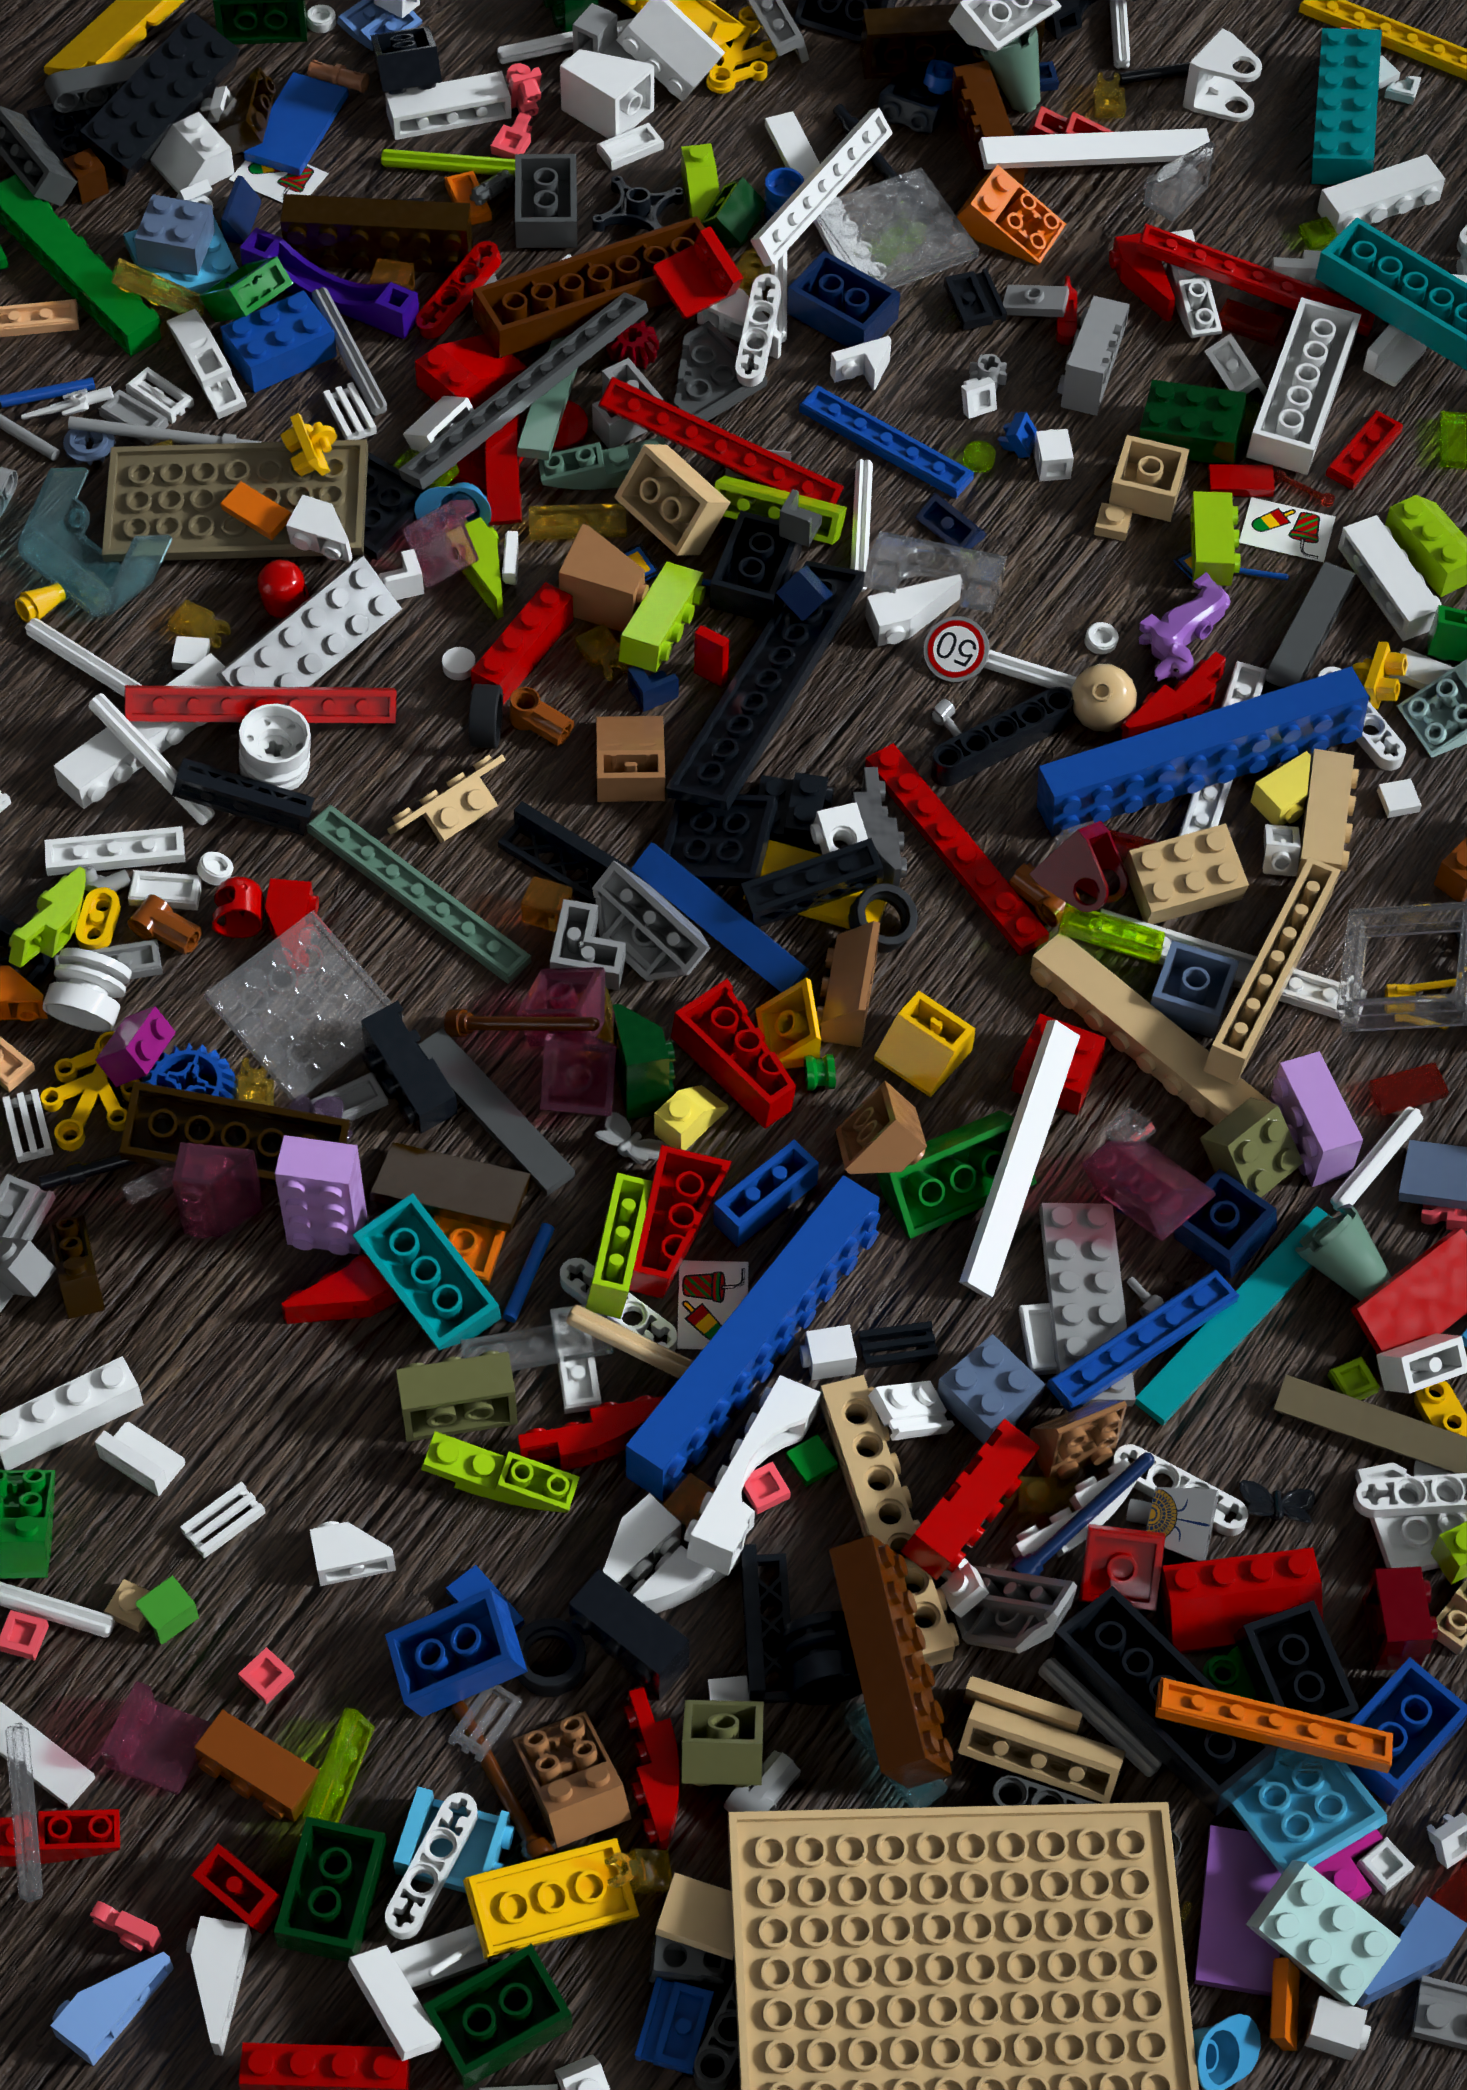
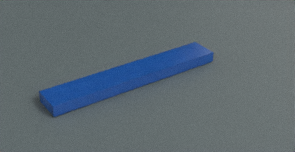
(886, 442)
(719, 918)
(1142, 1341)

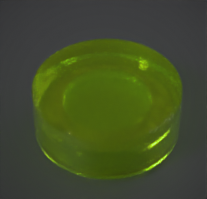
(979, 456)

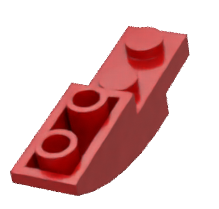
(1187, 699)
(587, 1443)
(658, 1780)
(66, 1835)

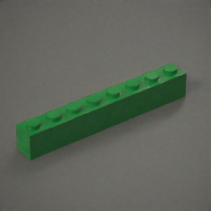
(76, 267)

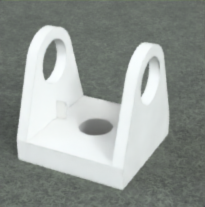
(1212, 77)

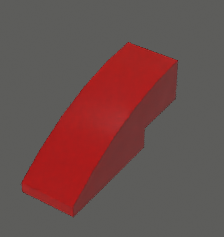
(1048, 122)

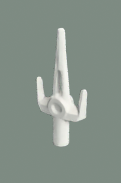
(73, 403)

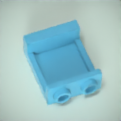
(479, 1854)

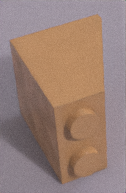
(602, 581)

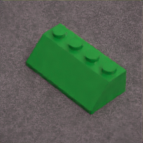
(949, 1177)

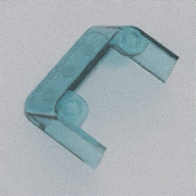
(63, 554)

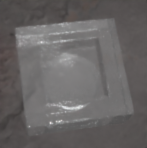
(1130, 1127)

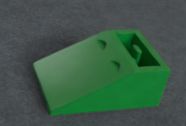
(26, 1522)

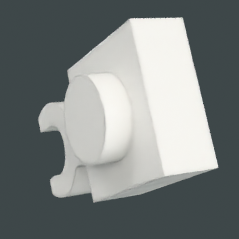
(963, 1588)

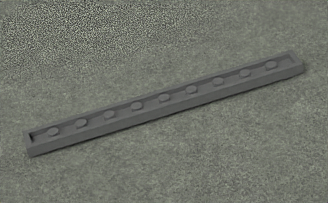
(523, 391)

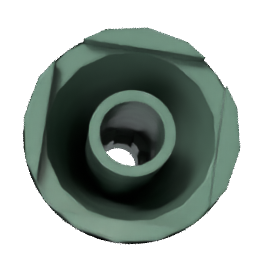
(1018, 71)
(1345, 1253)

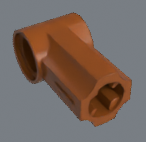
(538, 716)
(1046, 904)
(158, 921)

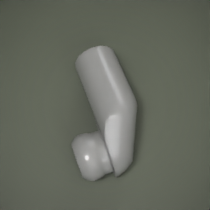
(114, 881)

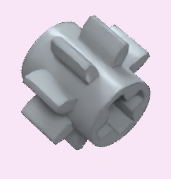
(989, 366)

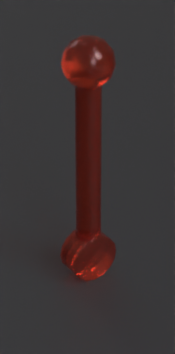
(1326, 499)

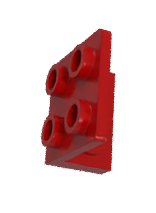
(699, 275)

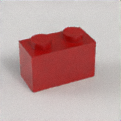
(239, 1888)

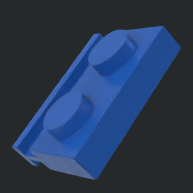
(674, 2025)

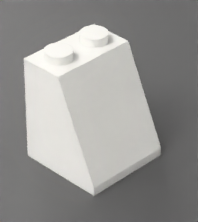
(606, 91)

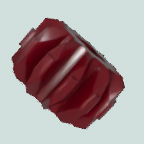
(636, 343)

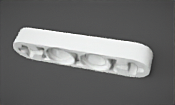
(756, 329)
(1373, 743)
(577, 1290)
(1183, 1479)
(1423, 1485)
(427, 1863)

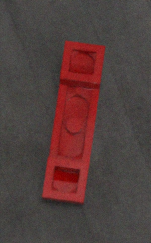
(503, 474)

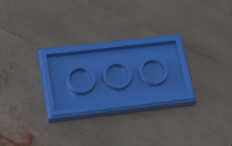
(298, 123)

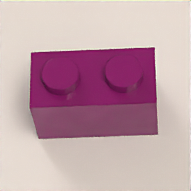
(135, 1046)

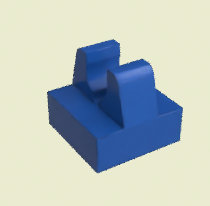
(1019, 435)

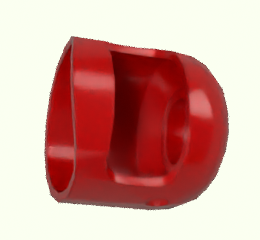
(281, 587)
(234, 896)

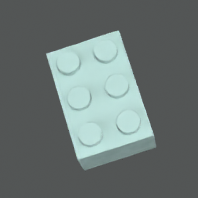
(1323, 1932)

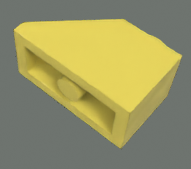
(1284, 791)
(687, 1116)

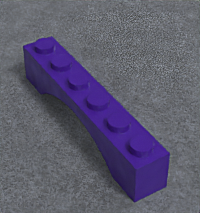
(378, 305)

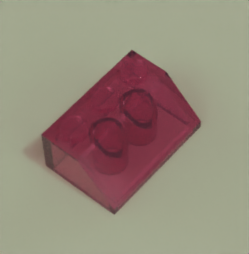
(1146, 1185)
(215, 1188)

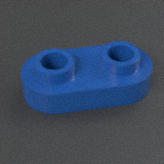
(939, 76)

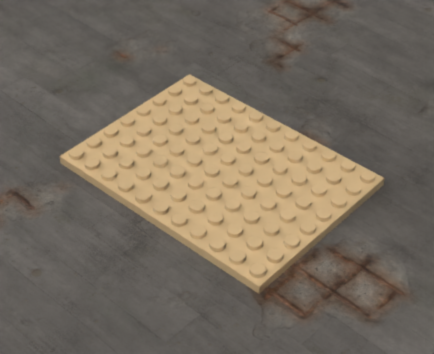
(960, 1949)

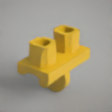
(312, 443)
(1375, 674)

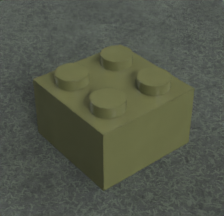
(1253, 1146)
(722, 1743)

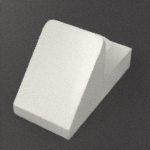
(866, 359)

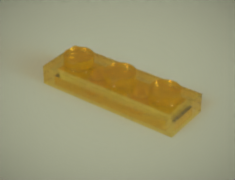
(155, 288)
(566, 520)

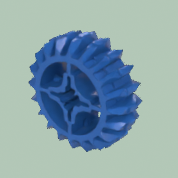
(184, 1072)

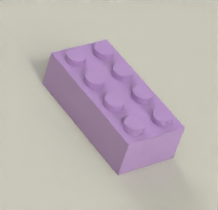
(320, 1194)

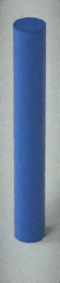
(46, 392)
(528, 1272)

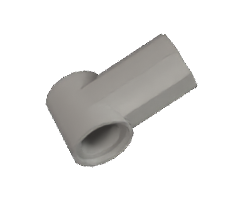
(777, 1776)

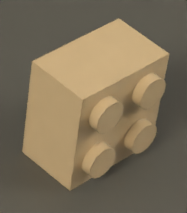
(1149, 477)

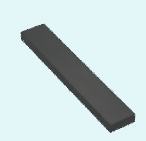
(498, 1114)

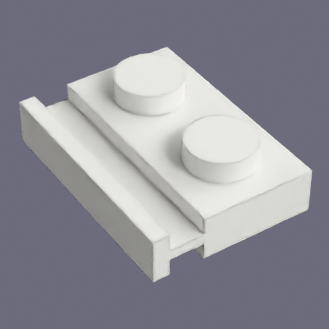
(910, 1410)

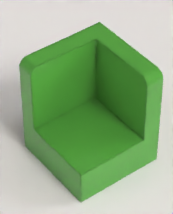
(168, 1609)

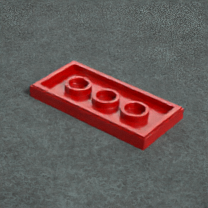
(1419, 1298)

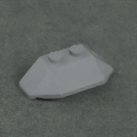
(656, 934)
(1016, 1611)

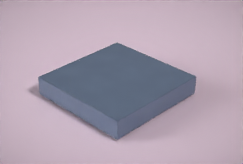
(1435, 1175)

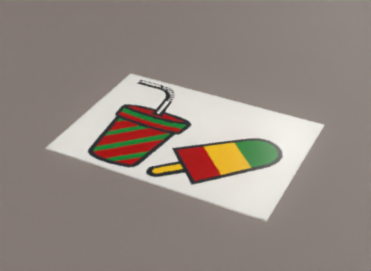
(277, 183)
(1287, 529)
(707, 1298)

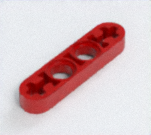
(454, 287)

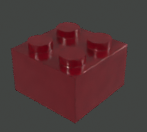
(1399, 1617)

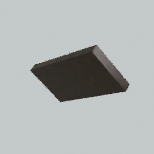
(452, 1186)

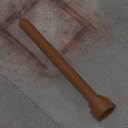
(461, 1023)
(532, 1844)

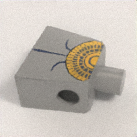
(1181, 1514)

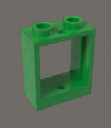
(248, 289)

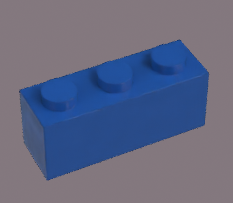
(765, 1193)

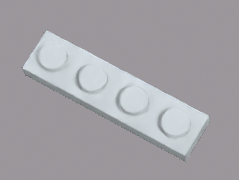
(115, 850)

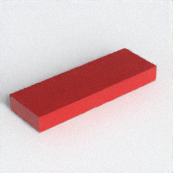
(1364, 450)

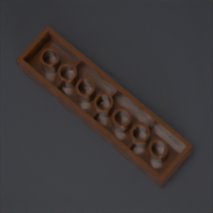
(569, 292)

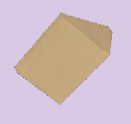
(698, 1916)

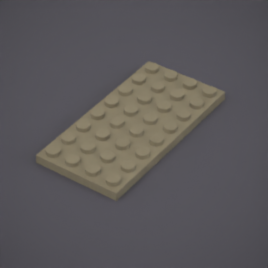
(181, 490)

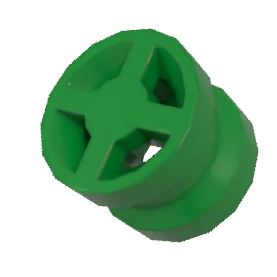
(819, 1072)

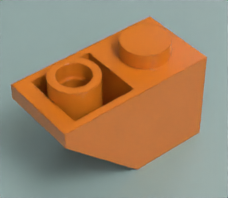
(19, 997)

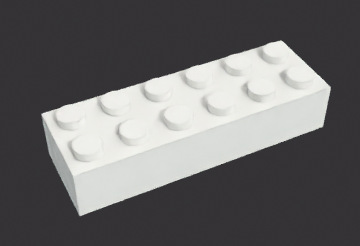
(1303, 386)

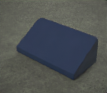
(240, 212)
(949, 523)

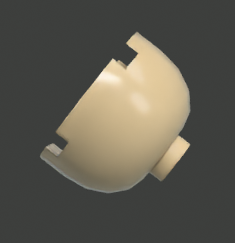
(1103, 697)

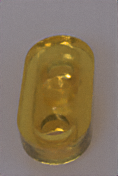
(750, 268)

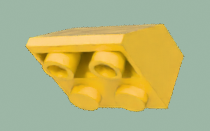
(925, 1044)

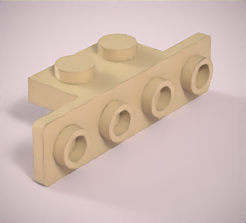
(456, 807)

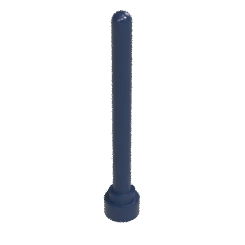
(1034, 1562)

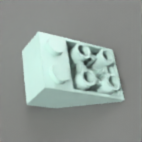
(1437, 716)

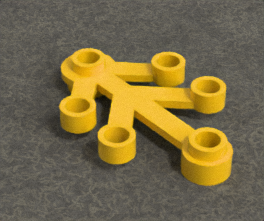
(723, 78)
(91, 1086)

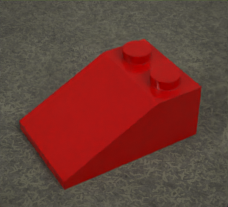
(465, 370)

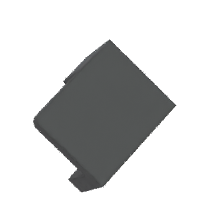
(798, 523)

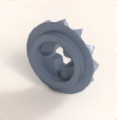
(76, 442)

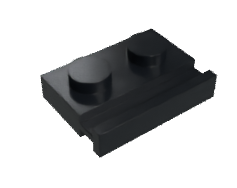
(975, 299)

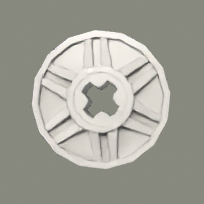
(275, 746)
(87, 989)

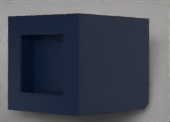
(804, 593)
(652, 689)

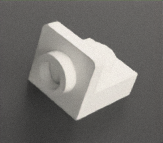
(1281, 850)

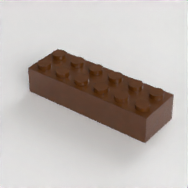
(891, 1662)

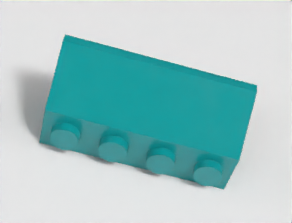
(428, 1274)

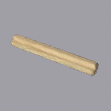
(628, 1341)

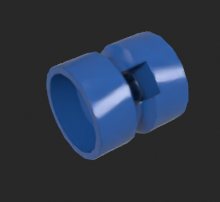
(779, 187)

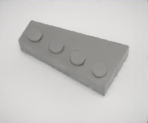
(1093, 355)

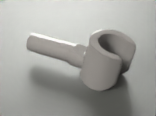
(942, 714)
(1150, 1302)

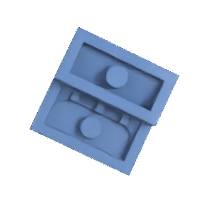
(369, 19)

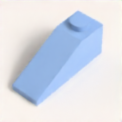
(104, 2010)

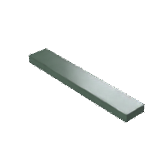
(545, 418)

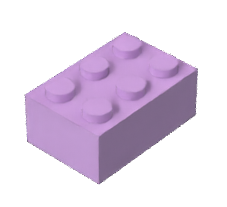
(1316, 1118)

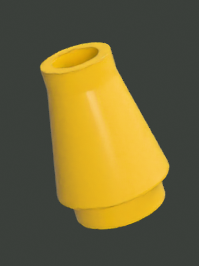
(39, 601)

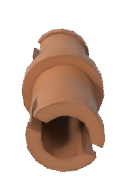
(338, 75)

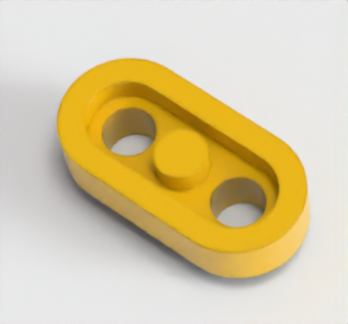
(96, 922)
(1441, 1409)

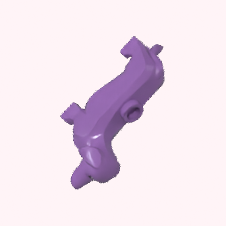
(1181, 627)

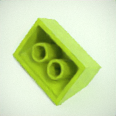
(1431, 542)

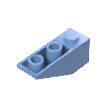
(1423, 1948)

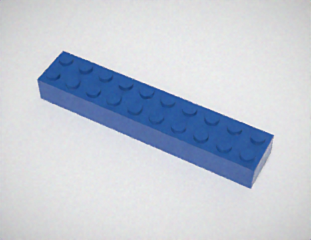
(1202, 751)
(752, 1339)

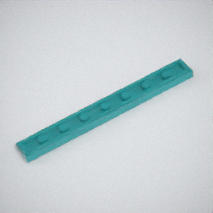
(1229, 1328)

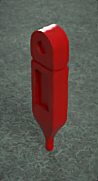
(1067, 325)

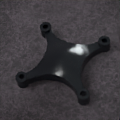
(637, 206)

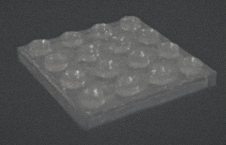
(897, 230)
(299, 1005)

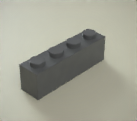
(33, 159)

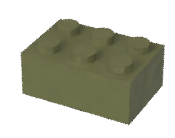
(457, 1395)

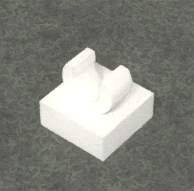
(217, 104)
(197, 193)
(978, 397)
(1450, 1839)

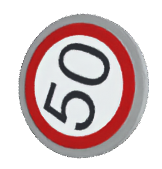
(956, 649)

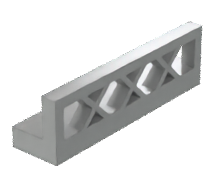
(779, 27)

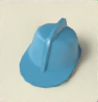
(438, 496)
(1226, 2051)

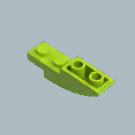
(53, 922)
(500, 1477)

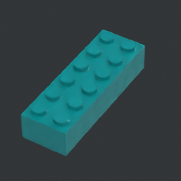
(1346, 105)
(1398, 288)

